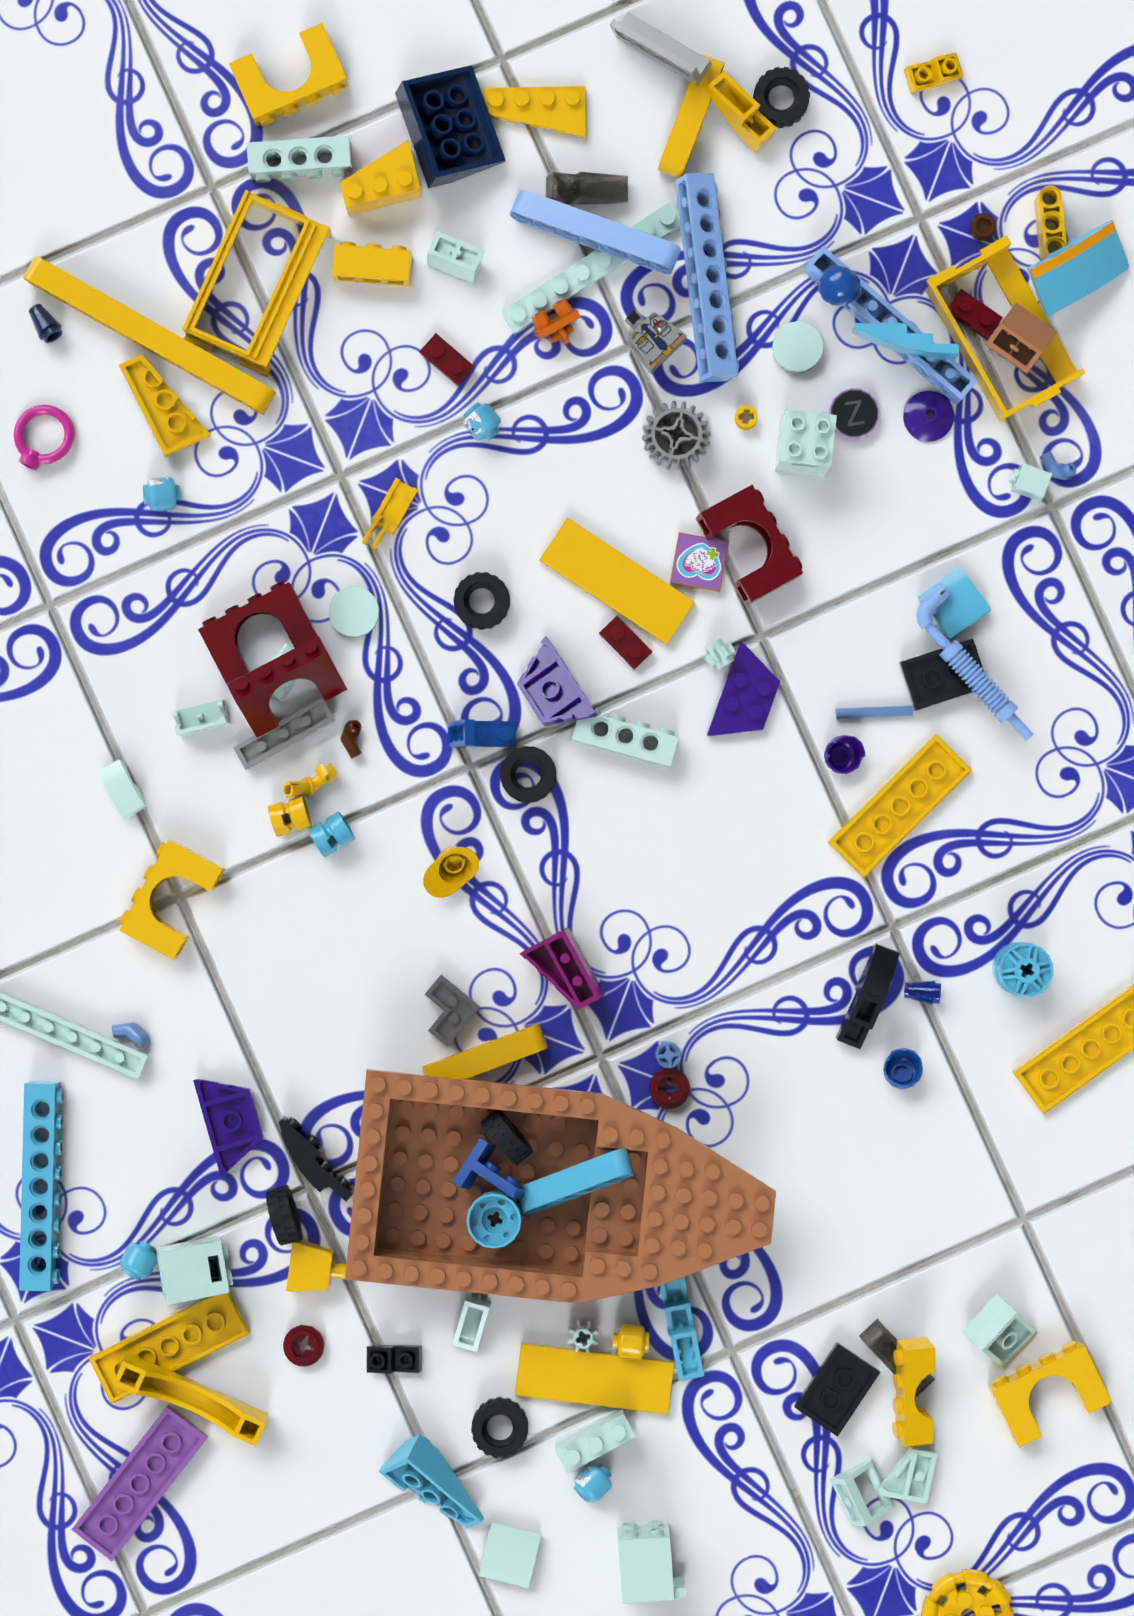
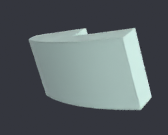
(121, 789)

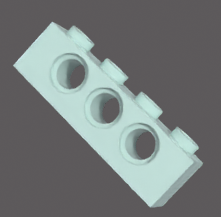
(287, 150)
(661, 755)

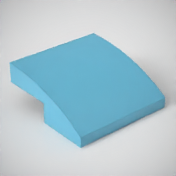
(961, 608)

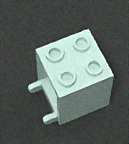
(805, 442)
(187, 1272)
(647, 1564)

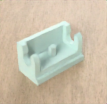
(455, 257)
(201, 717)

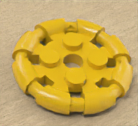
(968, 1598)

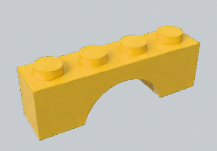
(913, 1363)

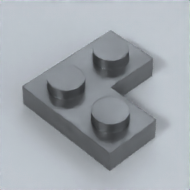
(457, 1009)

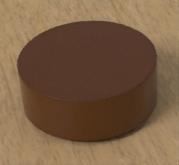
(982, 226)

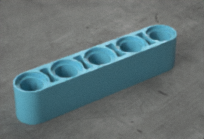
(576, 1181)

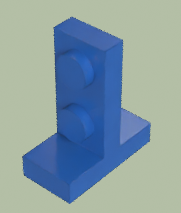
(481, 733)
(478, 1164)

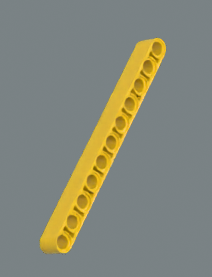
(149, 335)

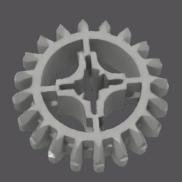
(687, 438)

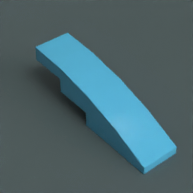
(896, 338)
(682, 1329)

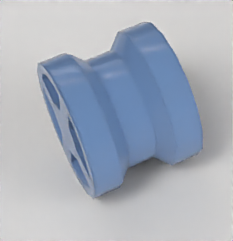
(671, 1054)

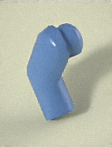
(1058, 470)
(133, 1031)

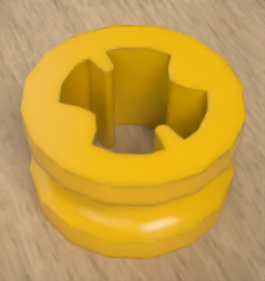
(752, 422)

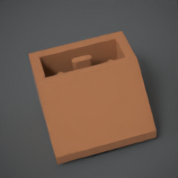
(1021, 338)

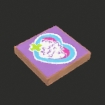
(699, 562)

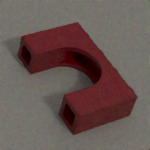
(748, 510)
(222, 633)
(255, 688)

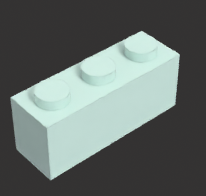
(595, 1440)

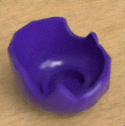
(844, 754)

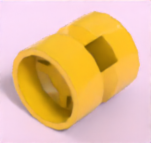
(298, 813)

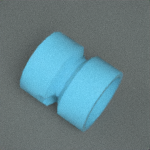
(331, 834)

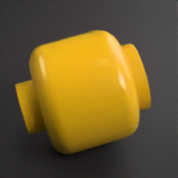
(631, 1341)

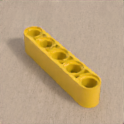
(688, 123)
(490, 1054)

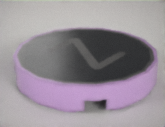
(856, 413)

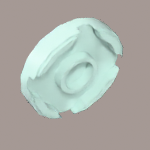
(797, 347)
(353, 611)

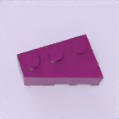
(565, 967)

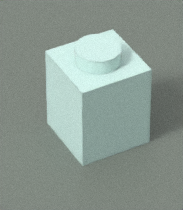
(1030, 481)

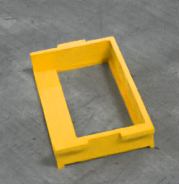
(1016, 291)
(283, 298)

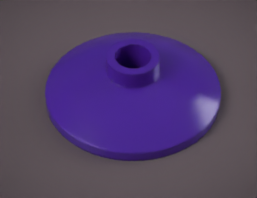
(922, 427)

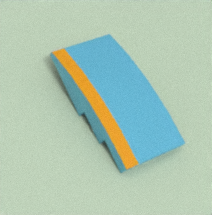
(1078, 268)

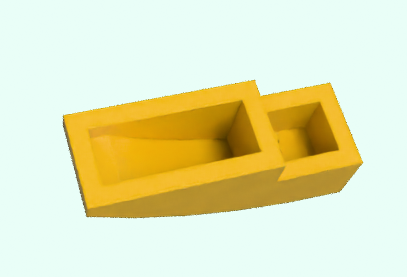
(741, 111)

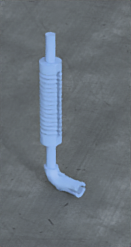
(965, 666)

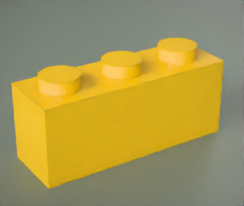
(372, 264)

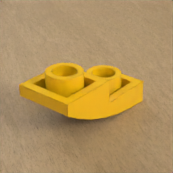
(934, 73)

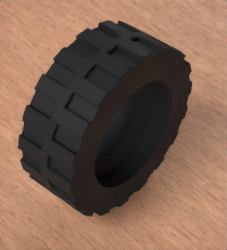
(792, 80)
(467, 587)
(533, 755)
(506, 1137)
(283, 1215)
(495, 1447)

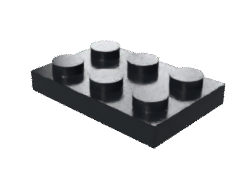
(933, 680)
(837, 1389)

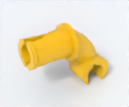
(307, 786)

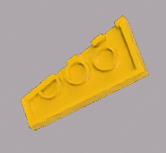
(544, 107)
(164, 412)

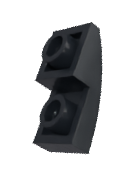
(394, 1358)

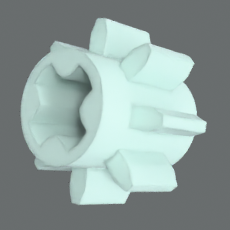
(719, 654)
(579, 1342)

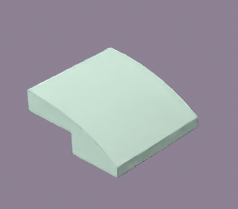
(509, 1555)

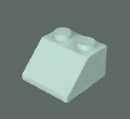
(999, 1331)

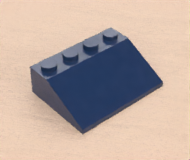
(449, 125)

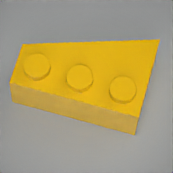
(382, 182)

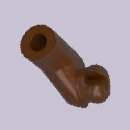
(349, 737)

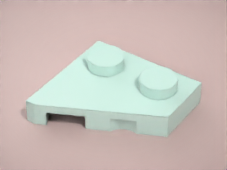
(911, 1476)

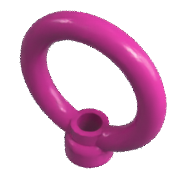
(30, 457)

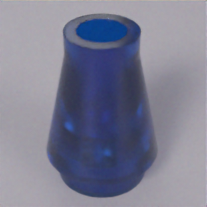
(925, 992)

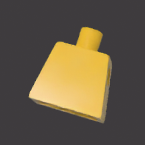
(312, 1267)

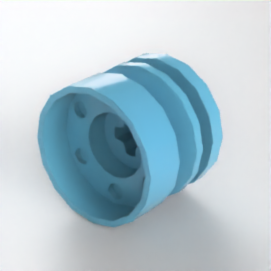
(1008, 972)
(481, 1226)

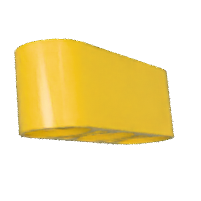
(1052, 213)

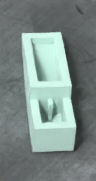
(472, 1320)

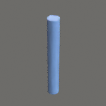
(865, 712)

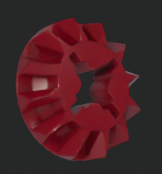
(660, 1096)
(292, 1349)

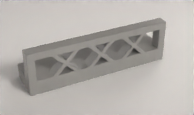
(661, 48)

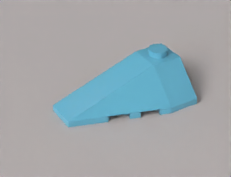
(427, 1473)

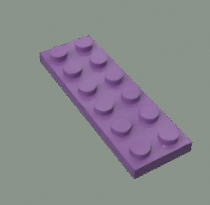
(139, 1482)

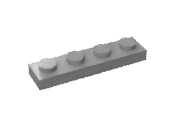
(287, 733)

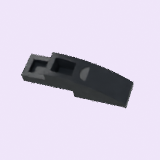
(869, 996)
(304, 1153)

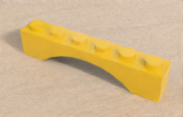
(157, 1382)

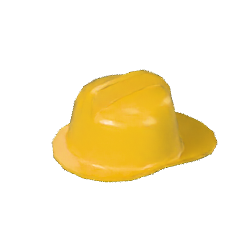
(450, 871)

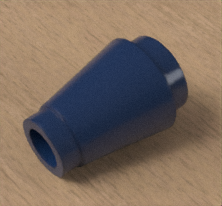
(45, 324)

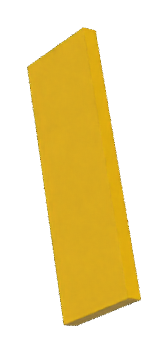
(616, 581)
(899, 806)
(1080, 1053)
(174, 1340)
(594, 1378)

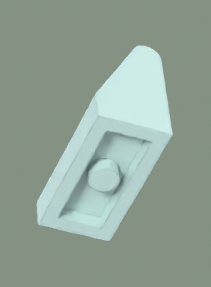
(851, 1498)

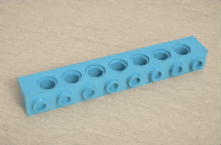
(31, 1276)

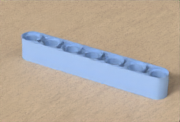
(595, 232)

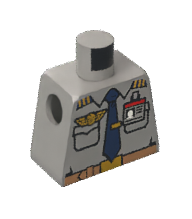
(653, 339)

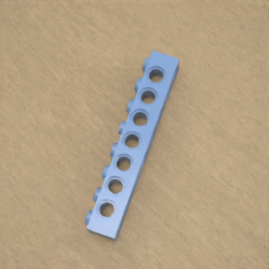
(698, 265)
(871, 307)

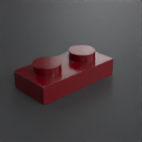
(974, 314)
(446, 359)
(625, 642)

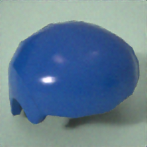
(839, 285)
(903, 1068)

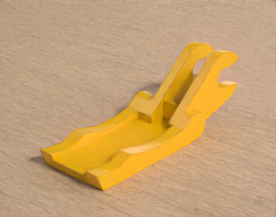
(391, 511)

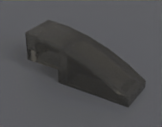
(587, 188)
(883, 1344)

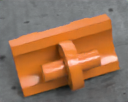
(565, 316)

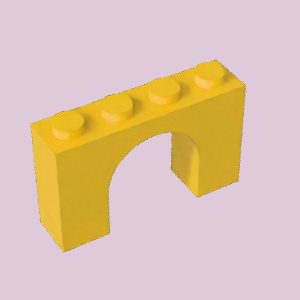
(324, 79)
(142, 920)
(1013, 1391)

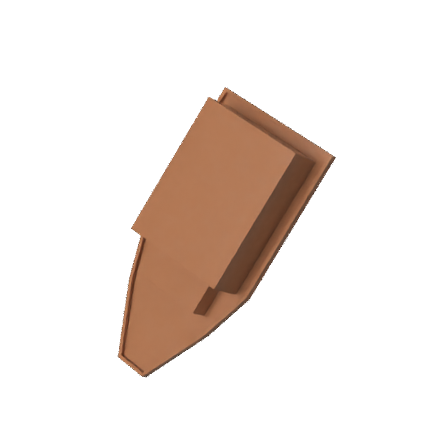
(661, 1224)

